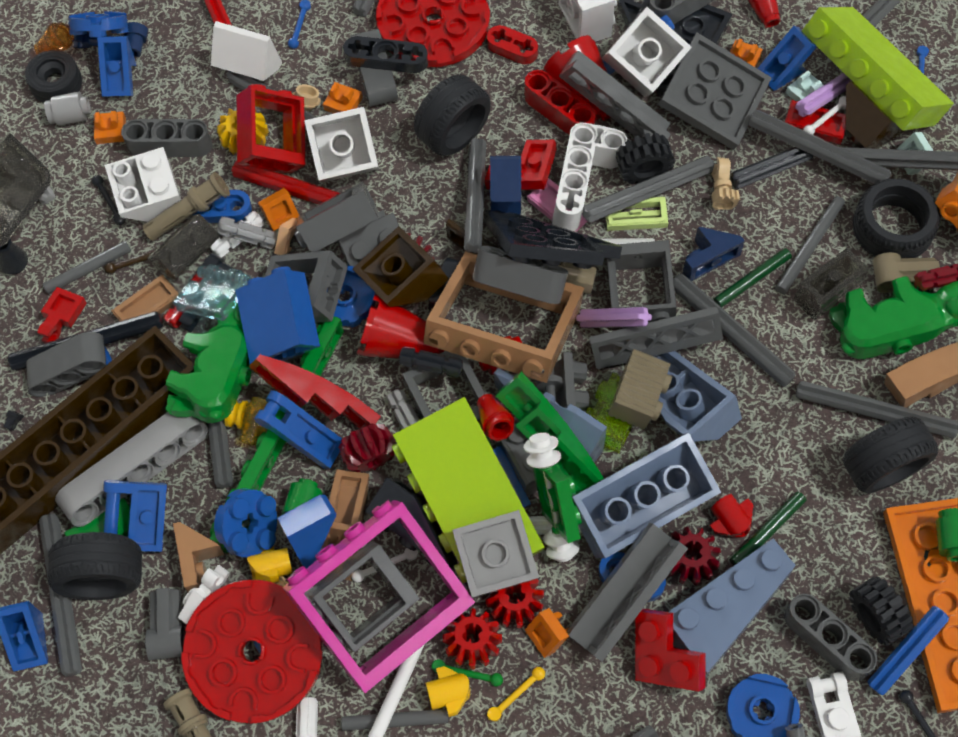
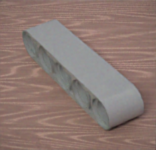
(133, 462)

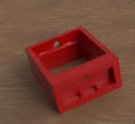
(264, 157)

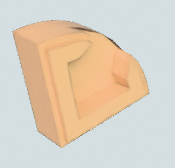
(284, 237)

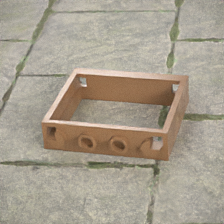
(493, 348)

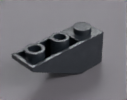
(397, 490)

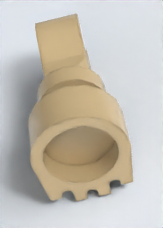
(723, 195)

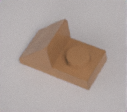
(191, 549)

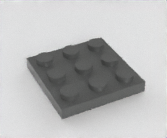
(715, 91)

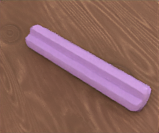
(822, 95)
(614, 317)

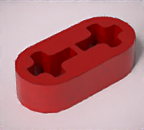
(512, 44)

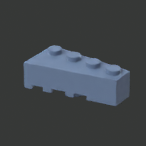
(726, 606)

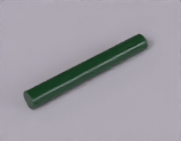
(753, 277)
(769, 527)

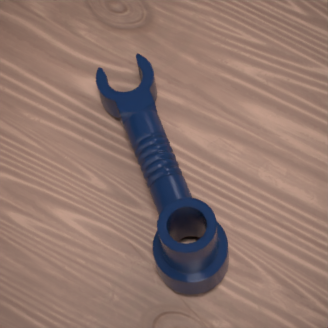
(137, 36)

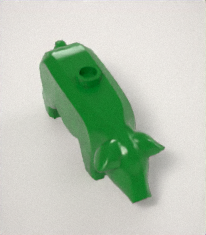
(894, 322)
(218, 372)

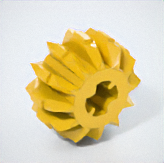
(228, 130)

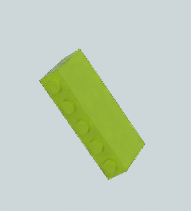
(877, 67)
(458, 474)

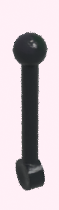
(97, 180)
(907, 697)

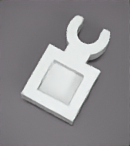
(210, 583)

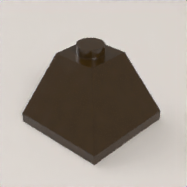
(867, 121)
(401, 270)

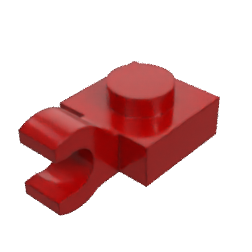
(60, 310)

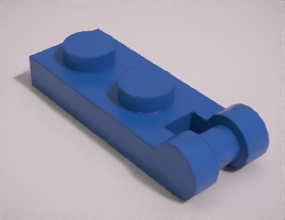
(300, 429)

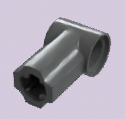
(166, 630)

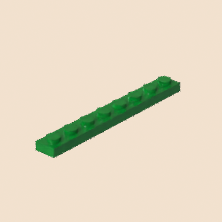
(269, 444)

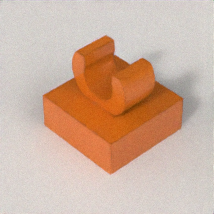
(746, 52)
(342, 98)
(108, 127)
(278, 208)
(547, 632)

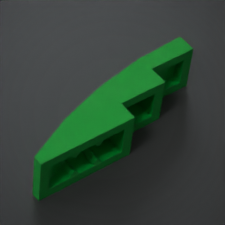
(539, 416)

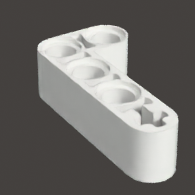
(586, 147)

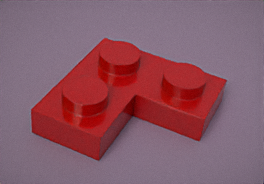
(535, 164)
(658, 660)

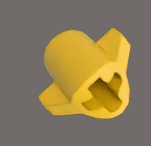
(270, 565)
(448, 691)

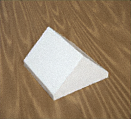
(244, 52)

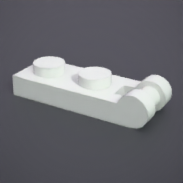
(837, 717)

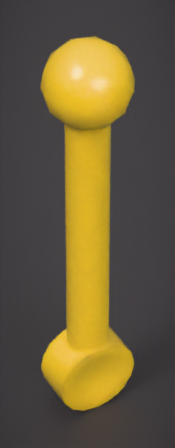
(494, 713)

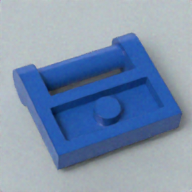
(145, 511)

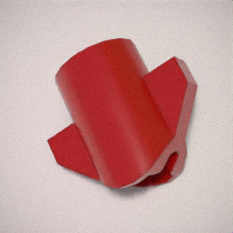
(732, 517)

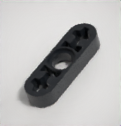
(378, 45)

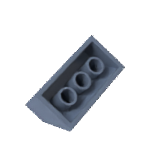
(644, 492)

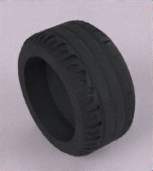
(452, 114)
(904, 195)
(890, 454)
(94, 566)

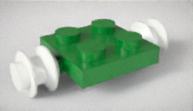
(555, 497)

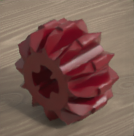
(367, 448)
(706, 558)

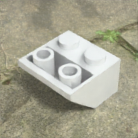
(143, 185)

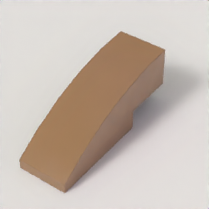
(924, 375)
(349, 502)

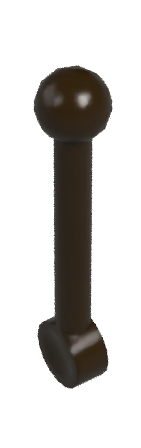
(111, 268)

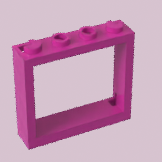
(415, 635)

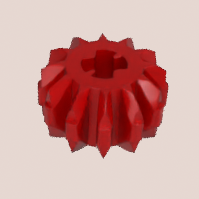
(529, 602)
(463, 650)

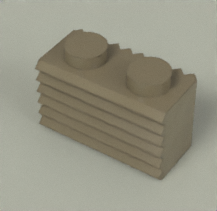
(640, 389)

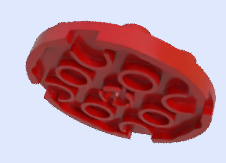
(447, 39)
(216, 659)

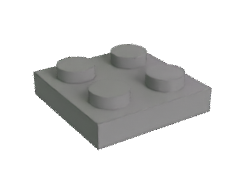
(495, 554)

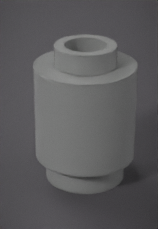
(67, 108)

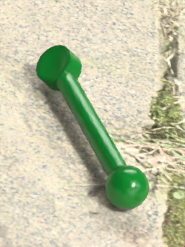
(495, 679)

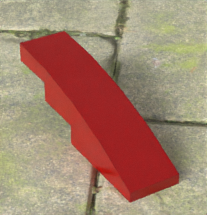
(306, 386)

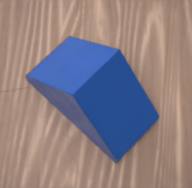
(308, 527)
(23, 635)

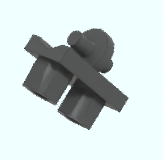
(562, 381)

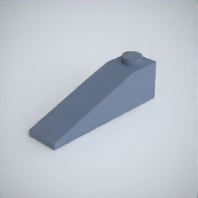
(696, 401)
(585, 427)

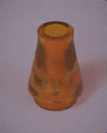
(54, 38)

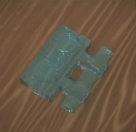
(208, 298)

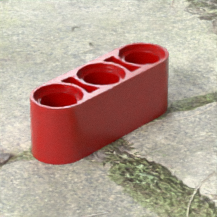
(554, 93)

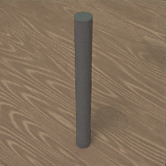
(810, 245)

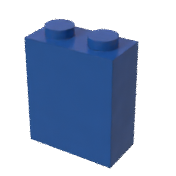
(277, 315)

